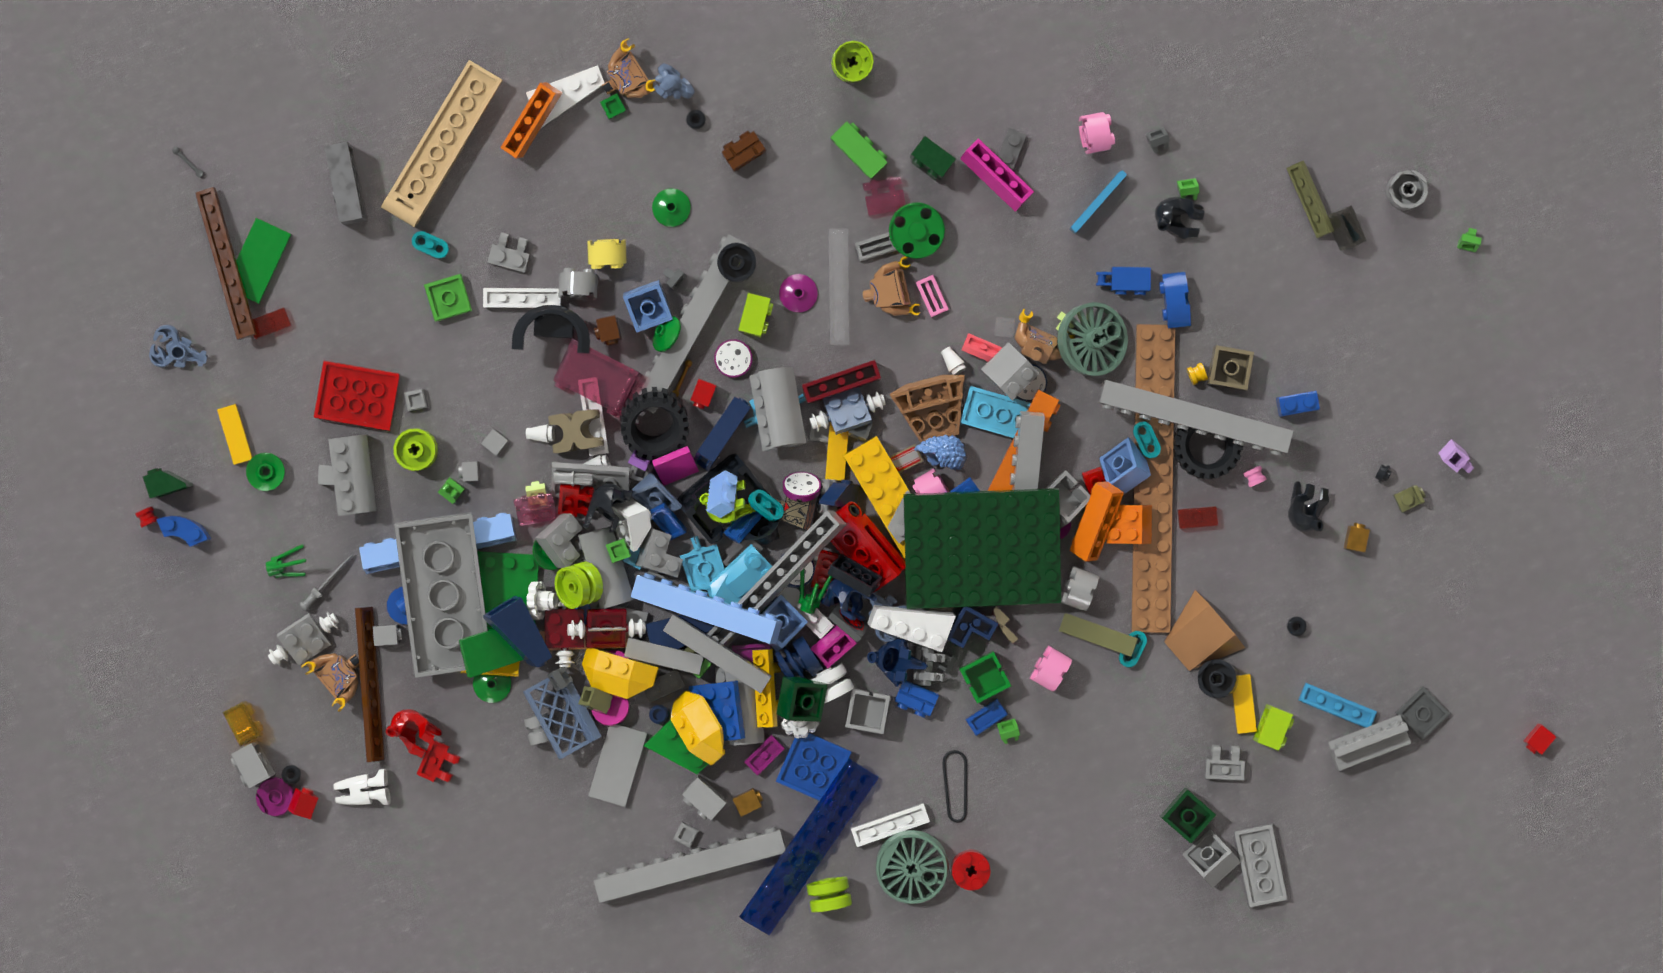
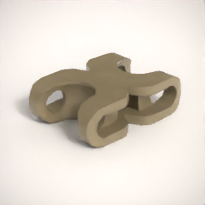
(576, 431)

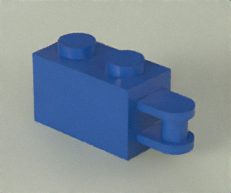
(1127, 279)

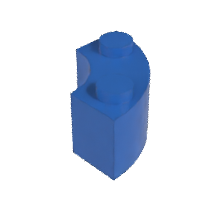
(1176, 302)
(184, 528)

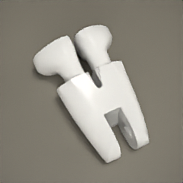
(361, 789)

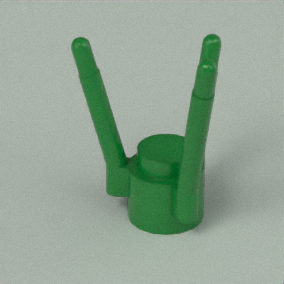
(276, 567)
(810, 602)

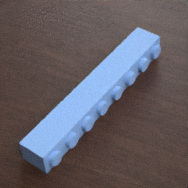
(487, 533)
(707, 609)

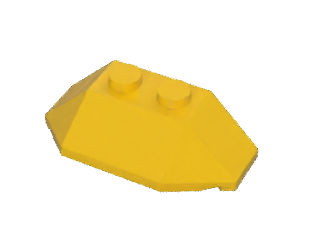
(617, 673)
(698, 727)

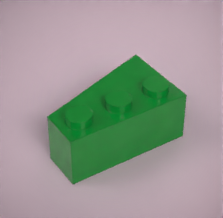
(671, 746)

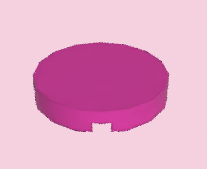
(616, 713)

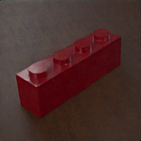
(841, 381)

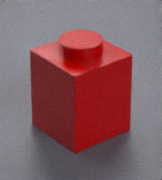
(703, 394)
(1539, 739)
(303, 803)

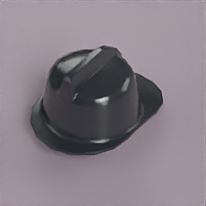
(764, 531)

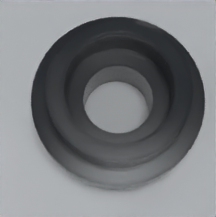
(693, 113)
(1383, 473)
(1302, 628)
(291, 768)

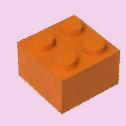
(1131, 525)

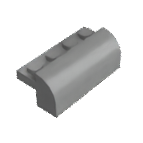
(777, 408)
(352, 475)
(614, 577)
(748, 704)
(1369, 743)

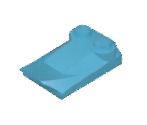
(740, 575)

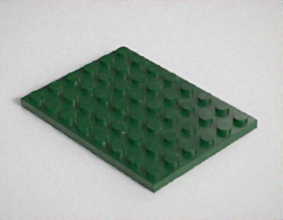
(982, 548)

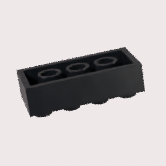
(855, 575)

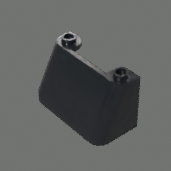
(697, 511)

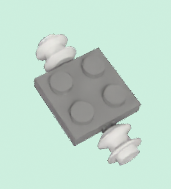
(303, 639)

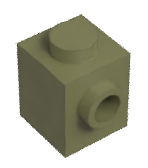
(595, 699)

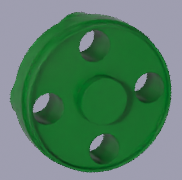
(916, 230)

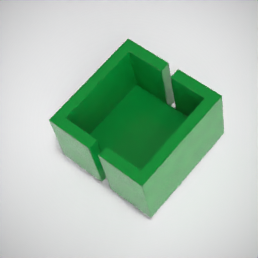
(985, 677)

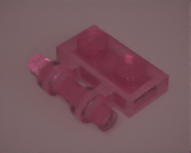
(884, 202)
(535, 509)

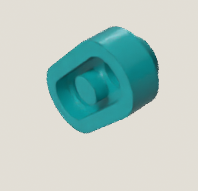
(430, 245)
(1147, 439)
(765, 504)
(1137, 651)

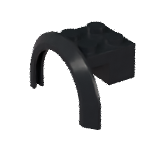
(552, 322)

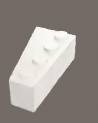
(918, 626)

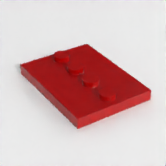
(356, 395)

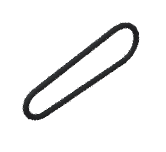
(946, 787)

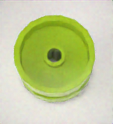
(404, 451)
(578, 585)
(828, 894)

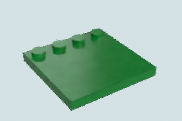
(505, 576)

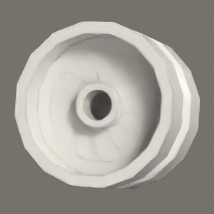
(835, 688)

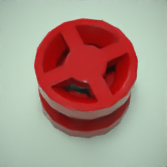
(146, 516)

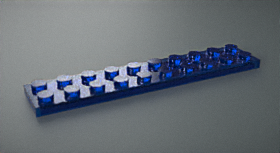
(809, 847)

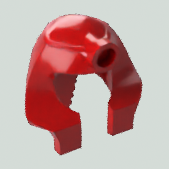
(406, 725)

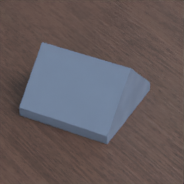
(652, 493)

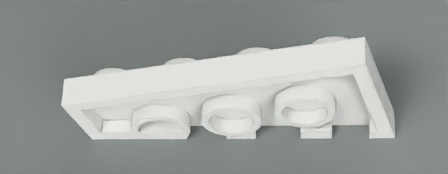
(573, 90)

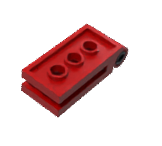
(866, 544)

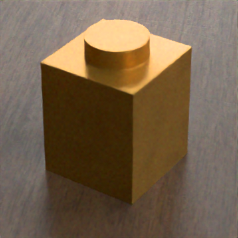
(1356, 537)
(748, 801)

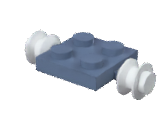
(847, 411)

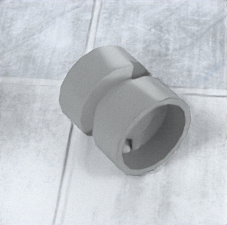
(536, 733)

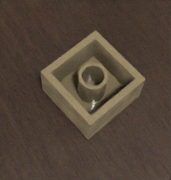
(1230, 367)

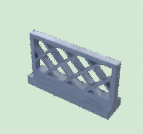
(580, 713)

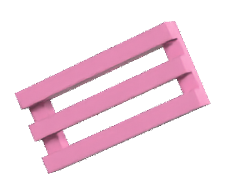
(938, 310)

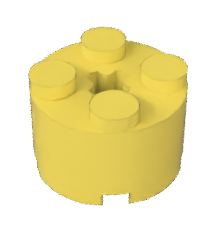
(607, 253)

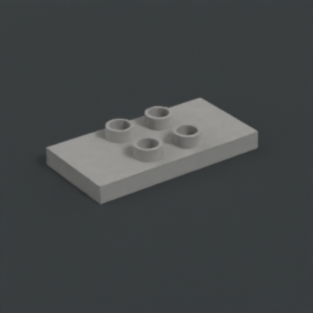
(440, 589)

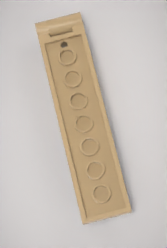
(441, 144)

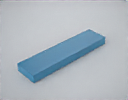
(1098, 201)
(1337, 705)

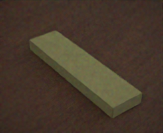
(1310, 199)
(1098, 634)

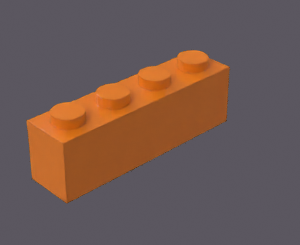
(531, 120)
(1096, 521)

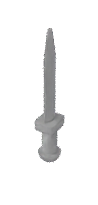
(316, 593)

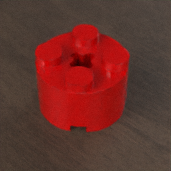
(976, 879)

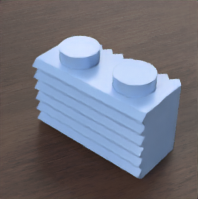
(722, 494)

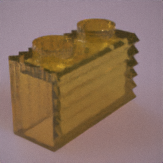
(243, 723)

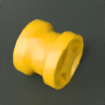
(1197, 374)

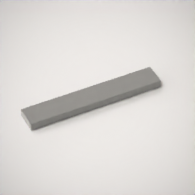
(717, 653)

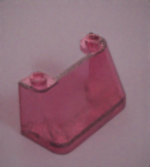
(597, 378)

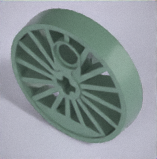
(1093, 339)
(921, 867)

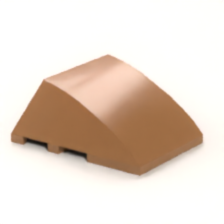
(932, 405)
(1201, 635)

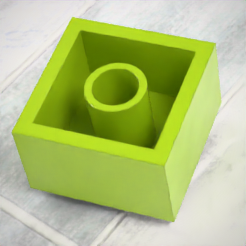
(755, 314)
(1273, 727)

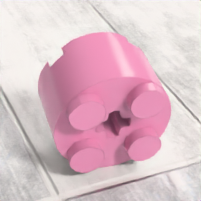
(1096, 132)
(930, 483)
(1050, 668)

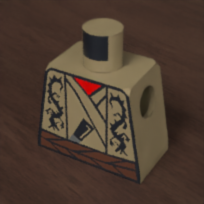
(798, 513)

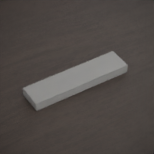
(663, 656)

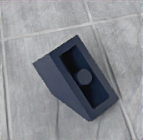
(841, 494)

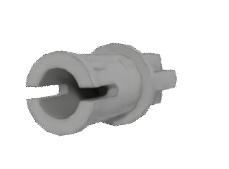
(573, 478)

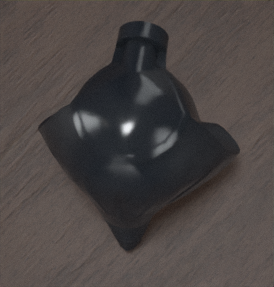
(1169, 213)
(603, 500)
(1304, 516)

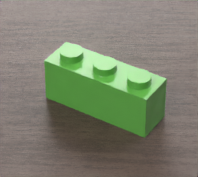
(859, 150)

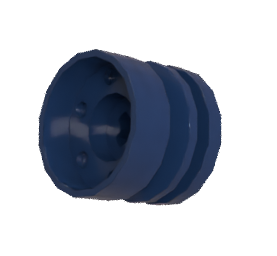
(799, 661)

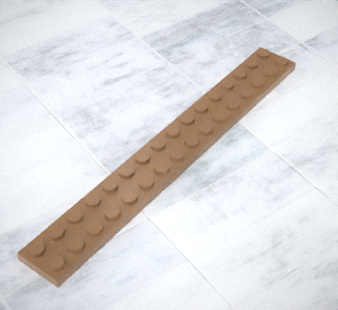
(1153, 561)

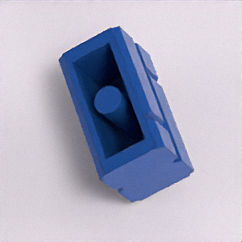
(1297, 403)
(916, 698)

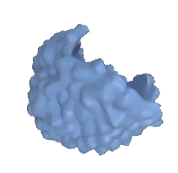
(944, 450)

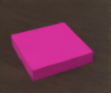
(675, 466)

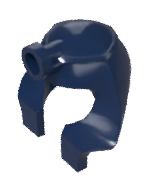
(842, 593)
(895, 660)

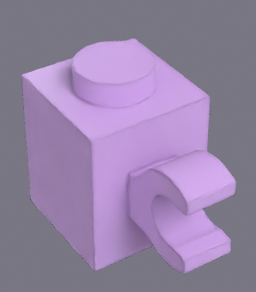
(1456, 457)

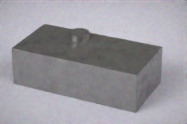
(345, 183)

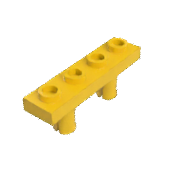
(766, 700)

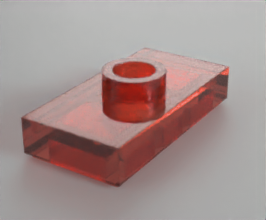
(271, 323)
(1197, 517)

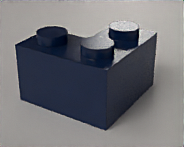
(968, 621)

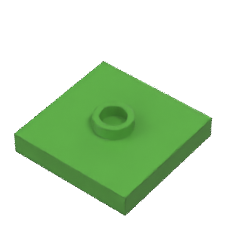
(448, 297)

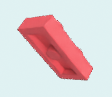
(980, 347)

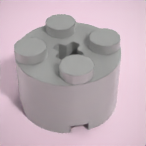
(1418, 190)
(578, 285)
(1079, 588)

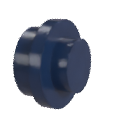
(658, 714)

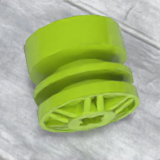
(862, 56)

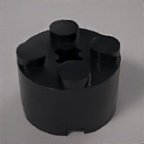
(727, 256)
(1206, 679)

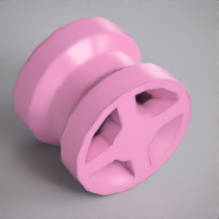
(1254, 476)

